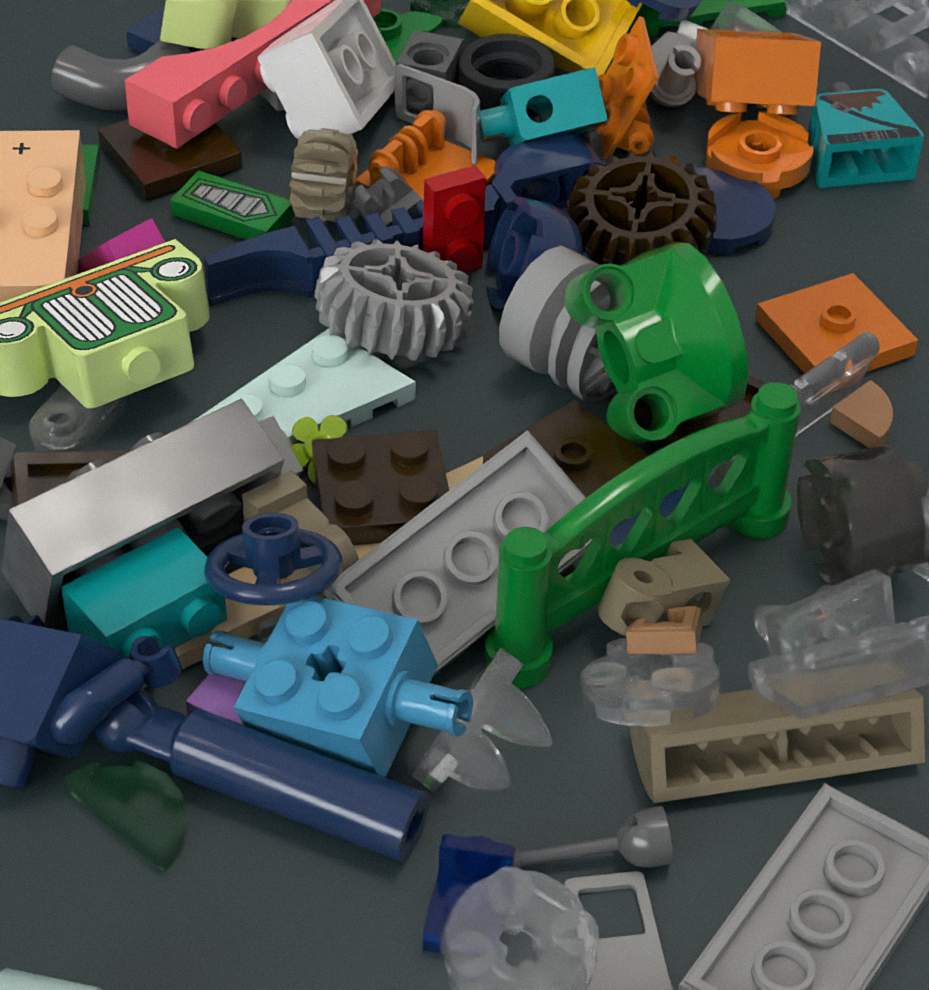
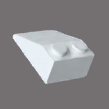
(330, 69)

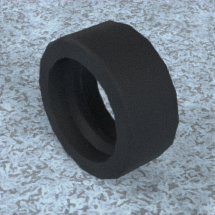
(502, 56)

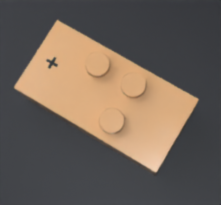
(39, 208)

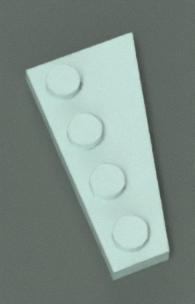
(323, 381)

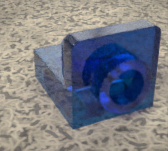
(460, 866)

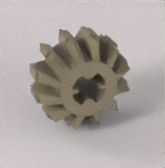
(323, 174)

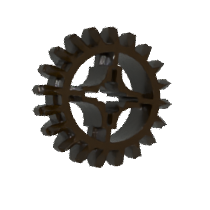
(641, 206)

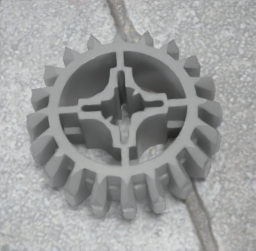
(393, 299)

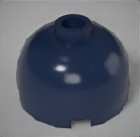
(522, 239)

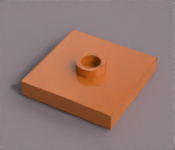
(828, 316)

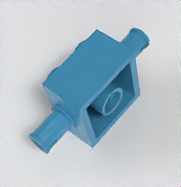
(340, 681)

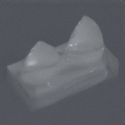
(829, 614)
(497, 709)

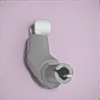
(676, 66)

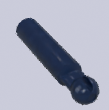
(272, 774)

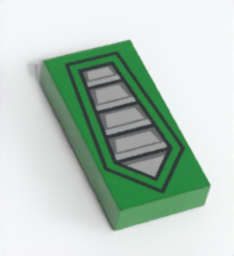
(230, 207)

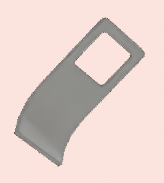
(454, 101)
(628, 960)

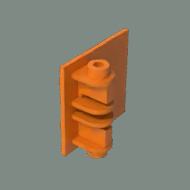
(625, 92)
(422, 153)

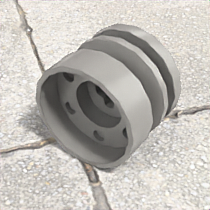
(542, 333)

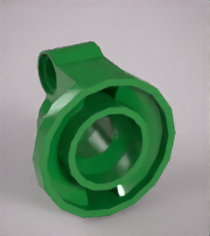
(664, 338)

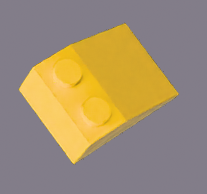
(574, 31)

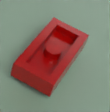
(455, 217)

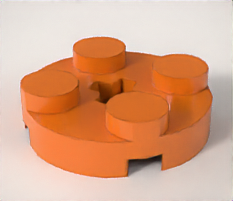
(760, 150)

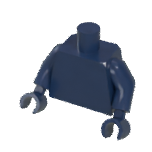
(62, 687)

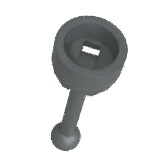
(641, 839)

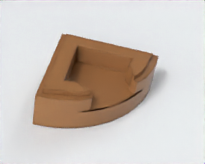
(865, 415)
(675, 636)

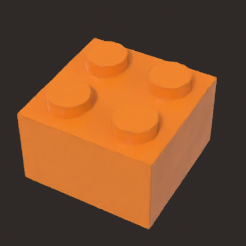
(757, 69)

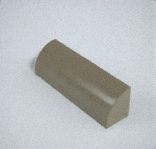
(759, 744)

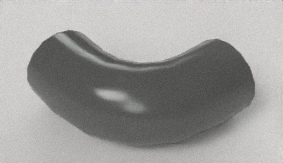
(101, 80)

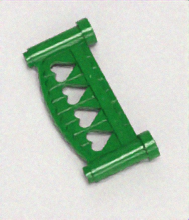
(750, 499)

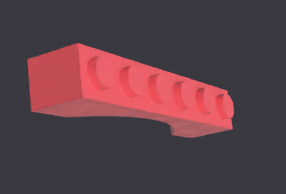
(194, 90)

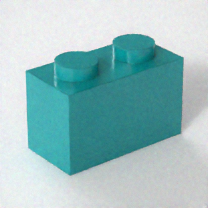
(146, 593)

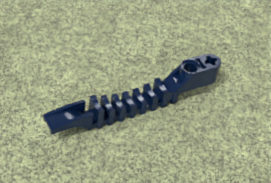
(282, 262)

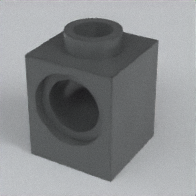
(433, 55)

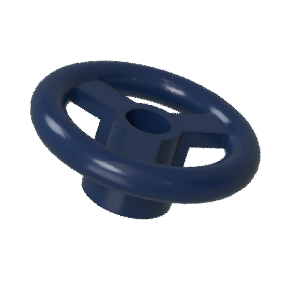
(273, 549)

